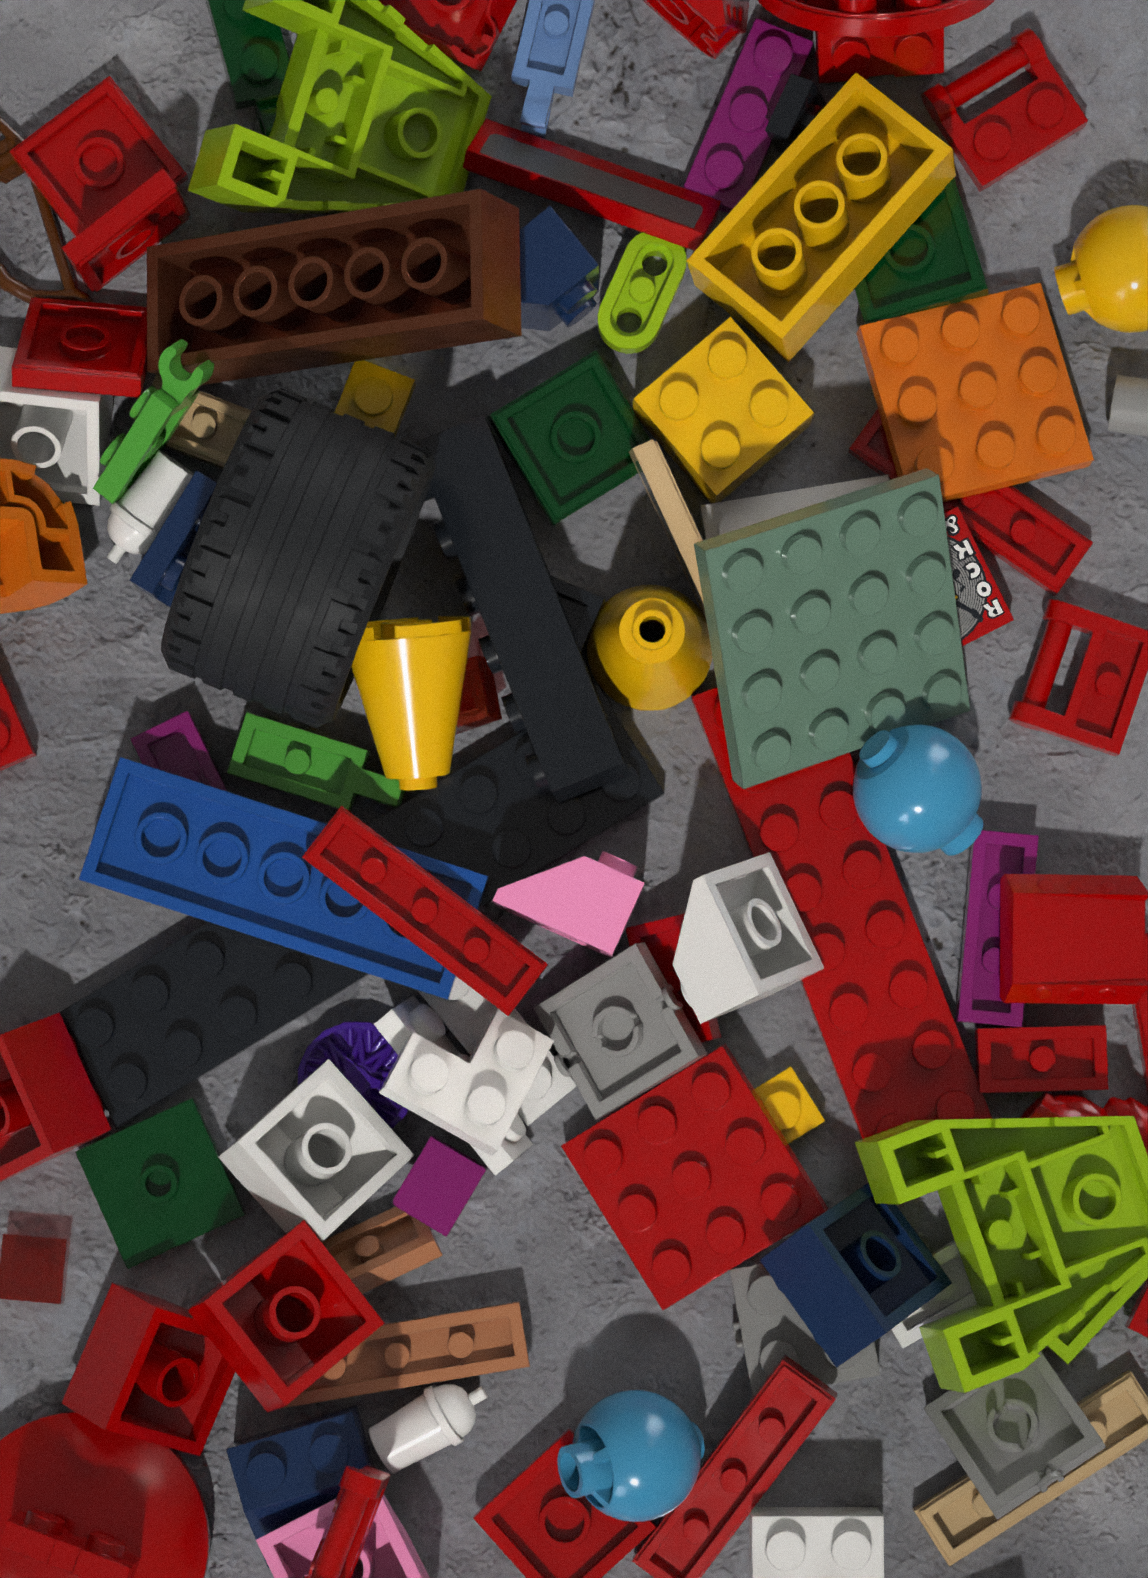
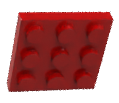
(694, 1177)

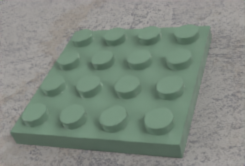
(833, 626)

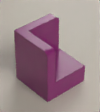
(439, 1185)

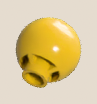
(1110, 270)

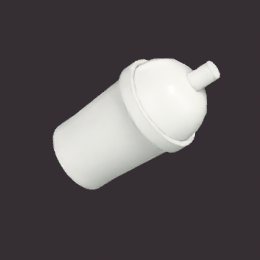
(146, 506)
(426, 1425)

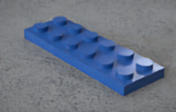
(246, 872)

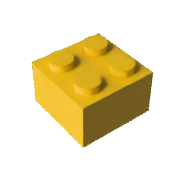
(722, 411)

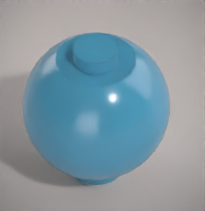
(918, 790)
(633, 1456)

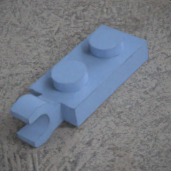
(549, 56)

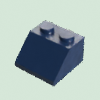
(554, 274)
(855, 1273)
(296, 1467)

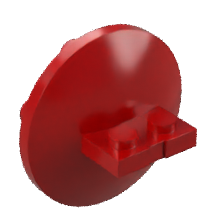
(876, 34)
(97, 1505)

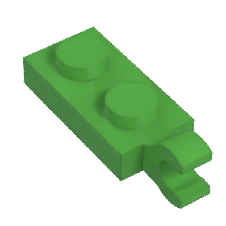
(156, 419)
(308, 765)

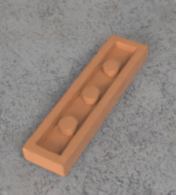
(427, 1353)

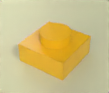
(376, 396)
(789, 1104)

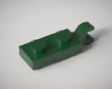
(251, 57)

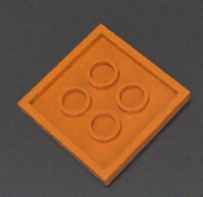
(976, 393)

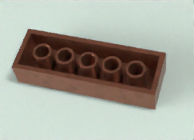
(339, 287)

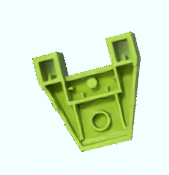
(357, 121)
(1040, 1218)

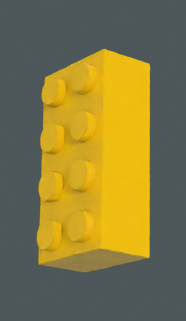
(822, 216)

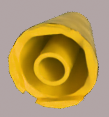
(644, 672)
(412, 693)

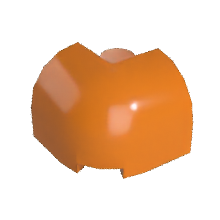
(37, 541)

